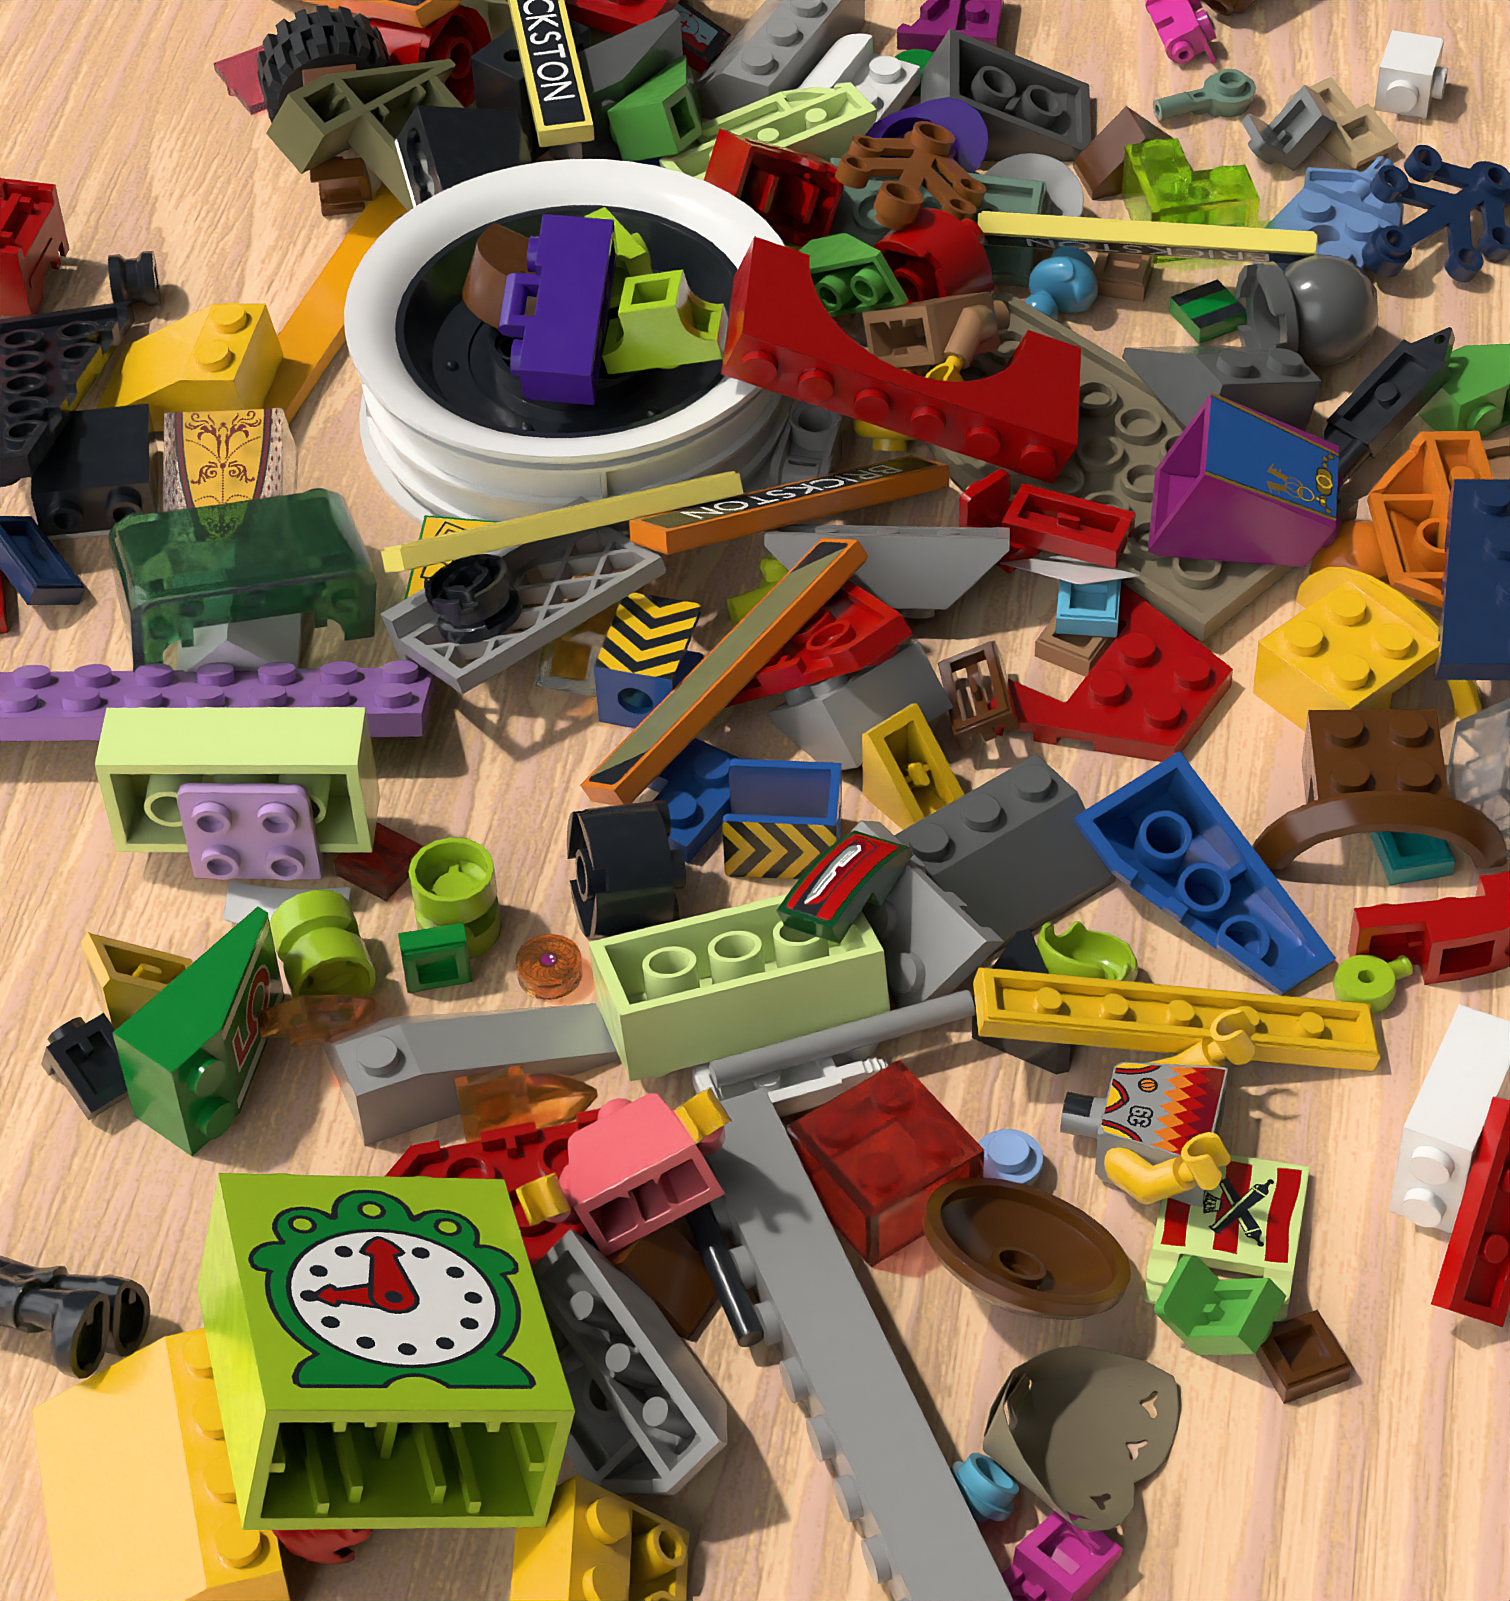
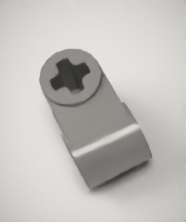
(808, 445)

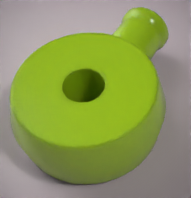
(1370, 980)

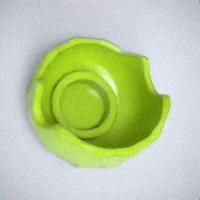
(1086, 953)

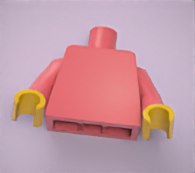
(633, 1169)

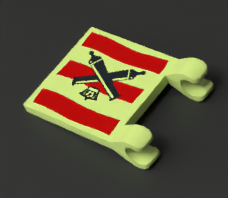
(1242, 1227)

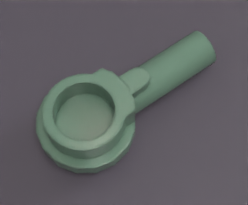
(1223, 95)

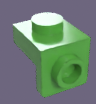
(1218, 1313)

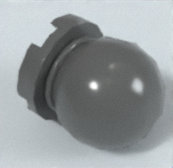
(1313, 307)

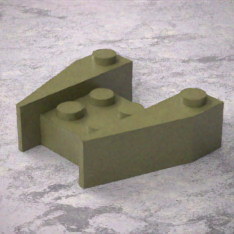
(360, 112)

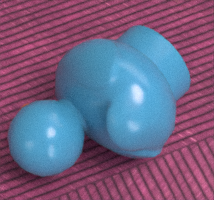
(1063, 283)

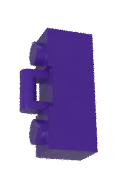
(573, 292)

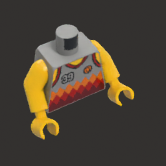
(1165, 1117)

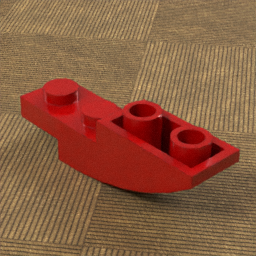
(1443, 936)

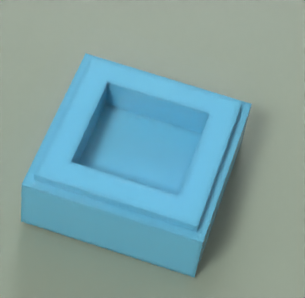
(1088, 608)

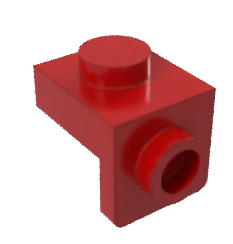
(985, 505)

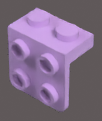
(250, 831)

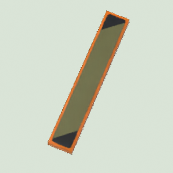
(724, 672)

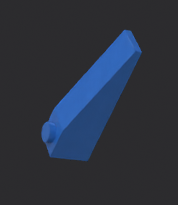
(1193, 862)

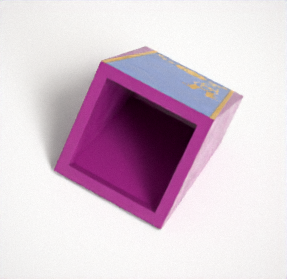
(1245, 490)

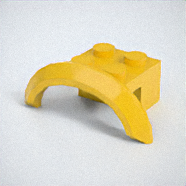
(1350, 649)

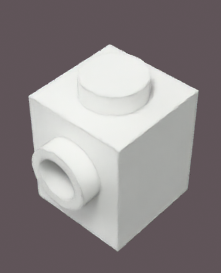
(1410, 74)

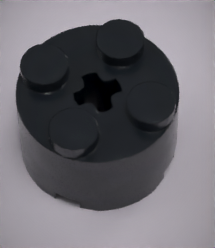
(624, 868)

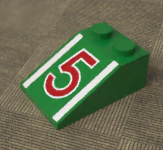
(200, 1038)

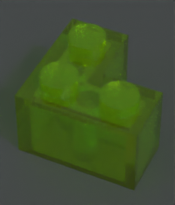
(1164, 189)

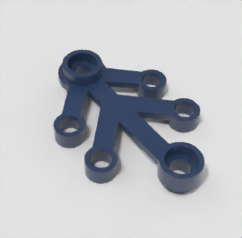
(1483, 188)

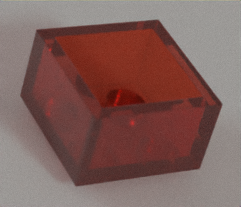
(881, 1157)

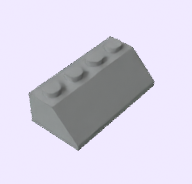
(775, 51)

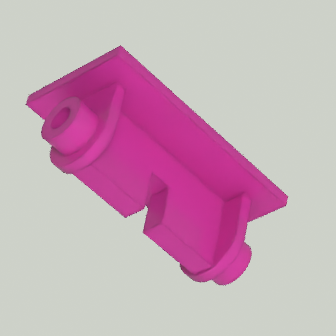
(1180, 29)

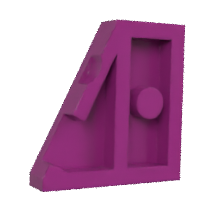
(971, 17)

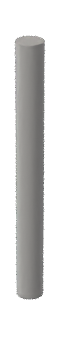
(841, 1038)

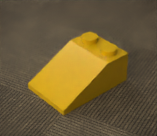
(200, 363)

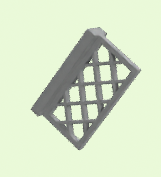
(540, 574)

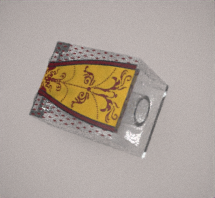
(227, 457)

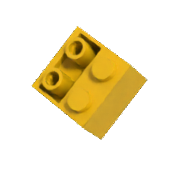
(599, 1551)

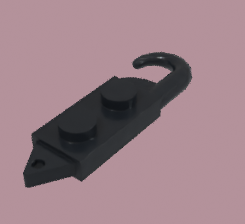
(1389, 399)

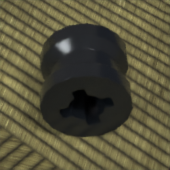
(134, 279)

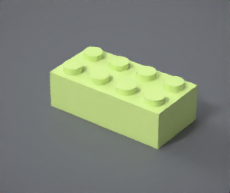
(155, 750)
(730, 986)

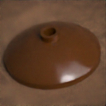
(1025, 1249)

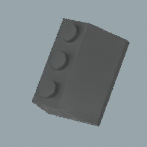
(1011, 850)

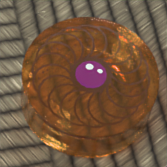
(549, 966)

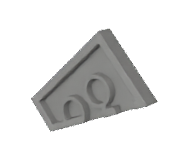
(924, 933)

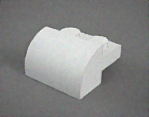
(880, 78)

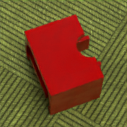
(783, 186)
(29, 240)

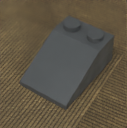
(617, 69)
(1019, 100)
(1260, 379)

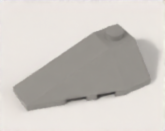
(404, 1068)

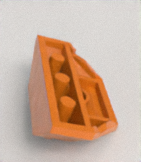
(1412, 509)

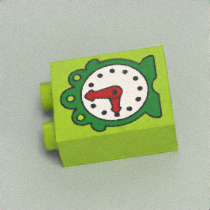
(380, 1354)

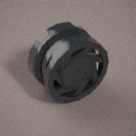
(473, 598)

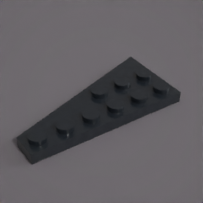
(45, 375)

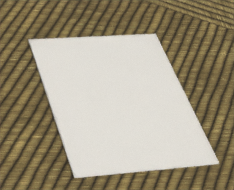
(1070, 569)

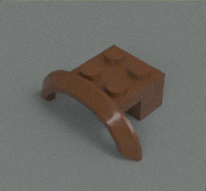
(1377, 776)

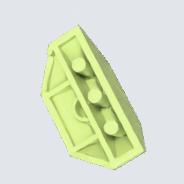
(798, 119)

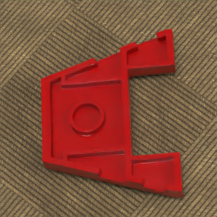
(1141, 694)

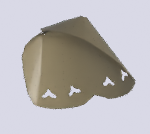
(1074, 1429)

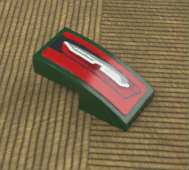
(841, 882)

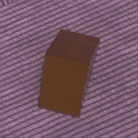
(1103, 159)
(671, 1275)

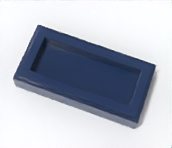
(35, 564)

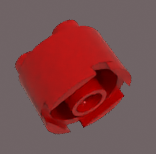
(938, 257)

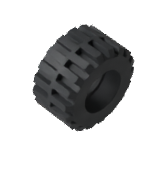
(316, 42)

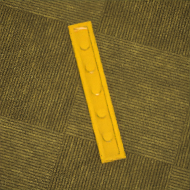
(1170, 1018)

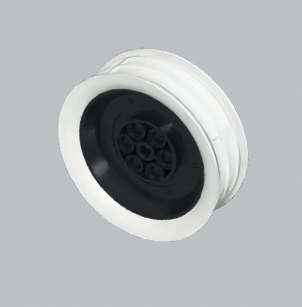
(439, 395)

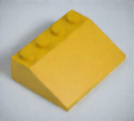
(147, 1487)

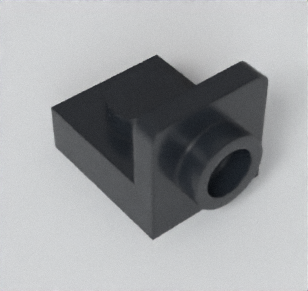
(87, 1063)

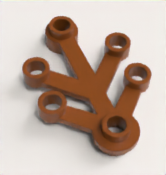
(900, 201)

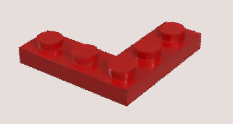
(1477, 1258)

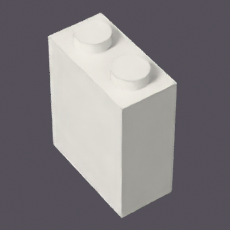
(1450, 1117)

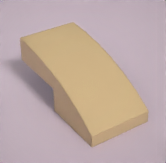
(1358, 132)

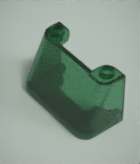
(240, 566)

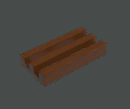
(986, 719)

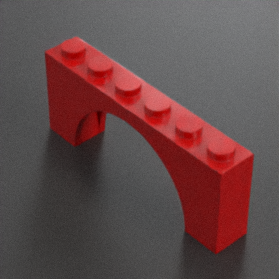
(793, 347)

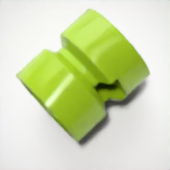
(454, 885)
(321, 946)

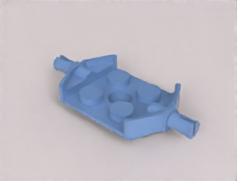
(1339, 210)

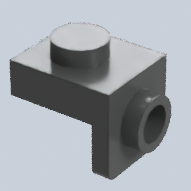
(1293, 131)

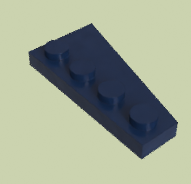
(1476, 583)

